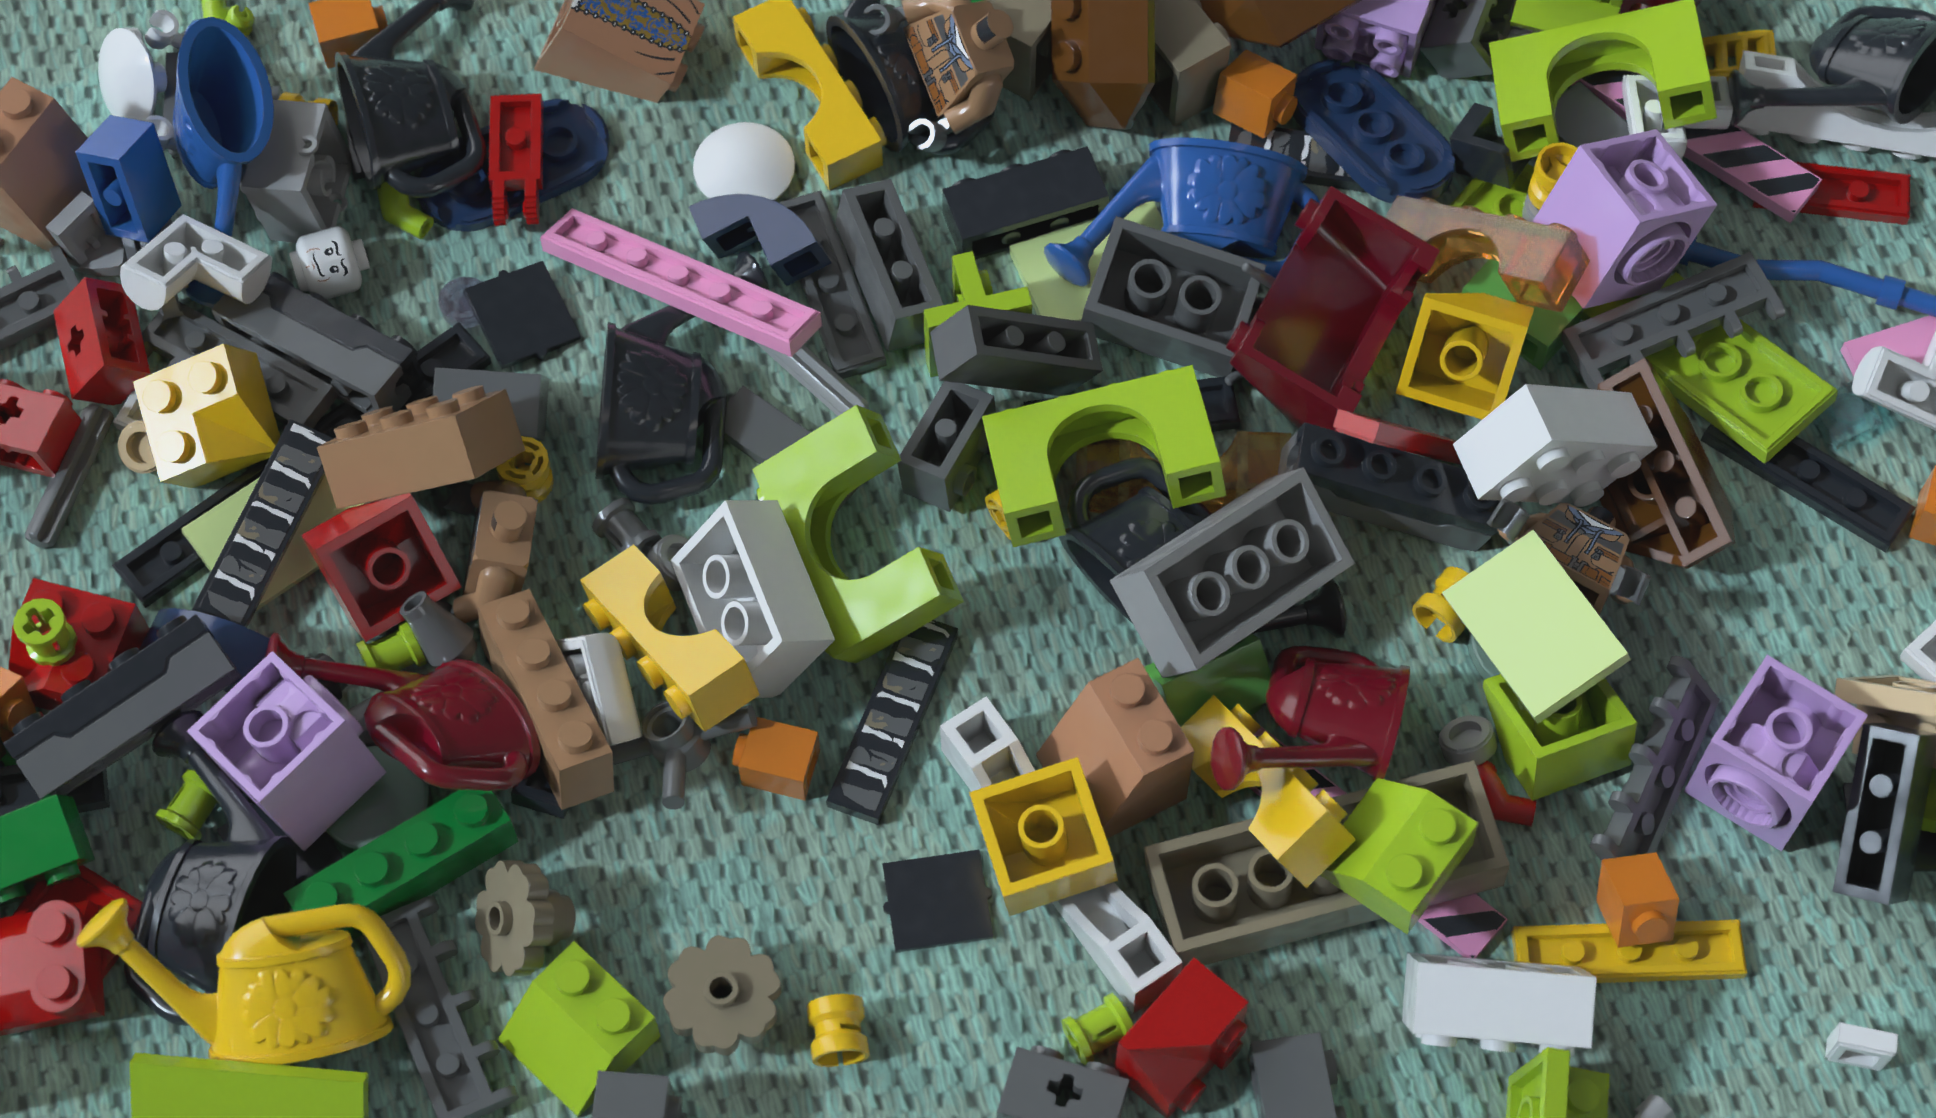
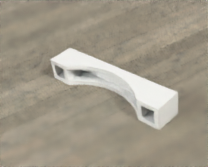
(1852, 126)
(1104, 919)

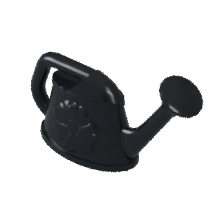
(1871, 57)
(888, 78)
(406, 110)
(658, 400)
(1146, 522)
(208, 888)

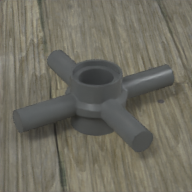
(678, 745)

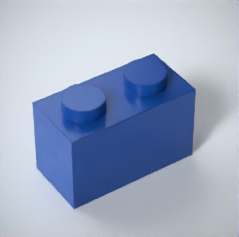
(129, 178)

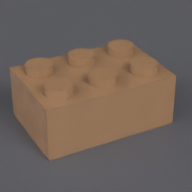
(420, 446)

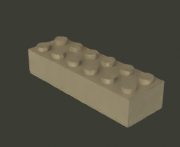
(1232, 897)

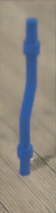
(1888, 292)

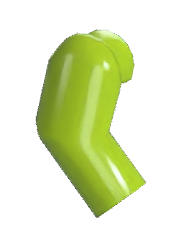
(219, 9)
(397, 211)

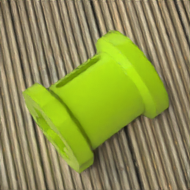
(51, 619)
(393, 650)
(188, 807)
(1097, 1028)

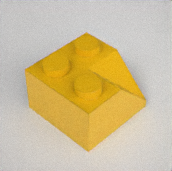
(1464, 351)
(207, 416)
(1044, 836)

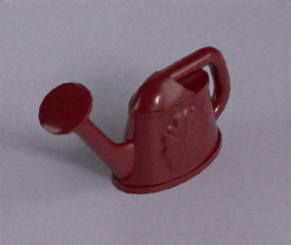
(1335, 703)
(445, 726)

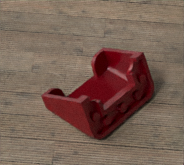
(1329, 309)

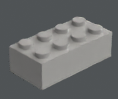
(1232, 573)

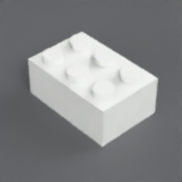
(1555, 445)
(754, 589)
(1498, 1003)

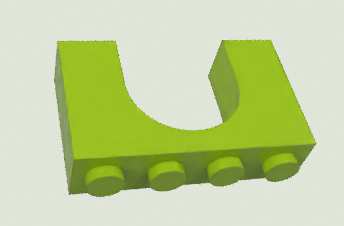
(1653, 41)
(1153, 410)
(810, 485)

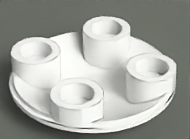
(129, 75)
(744, 161)

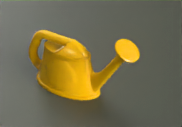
(283, 983)

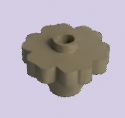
(520, 917)
(721, 970)

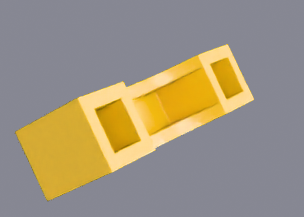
(782, 44)
(699, 672)
(1290, 821)

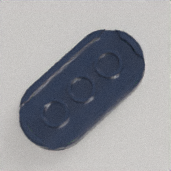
(1372, 131)
(568, 151)

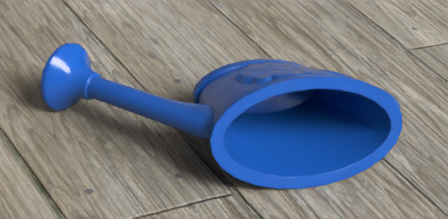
(219, 117)
(1207, 193)

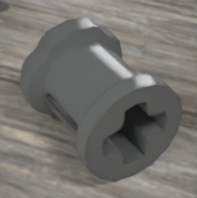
(623, 527)

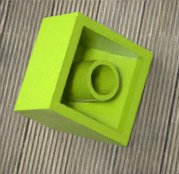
(1570, 745)
(1401, 851)
(575, 1025)

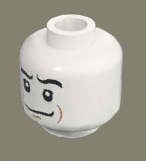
(329, 262)

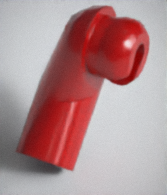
(1505, 806)

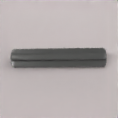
(70, 477)

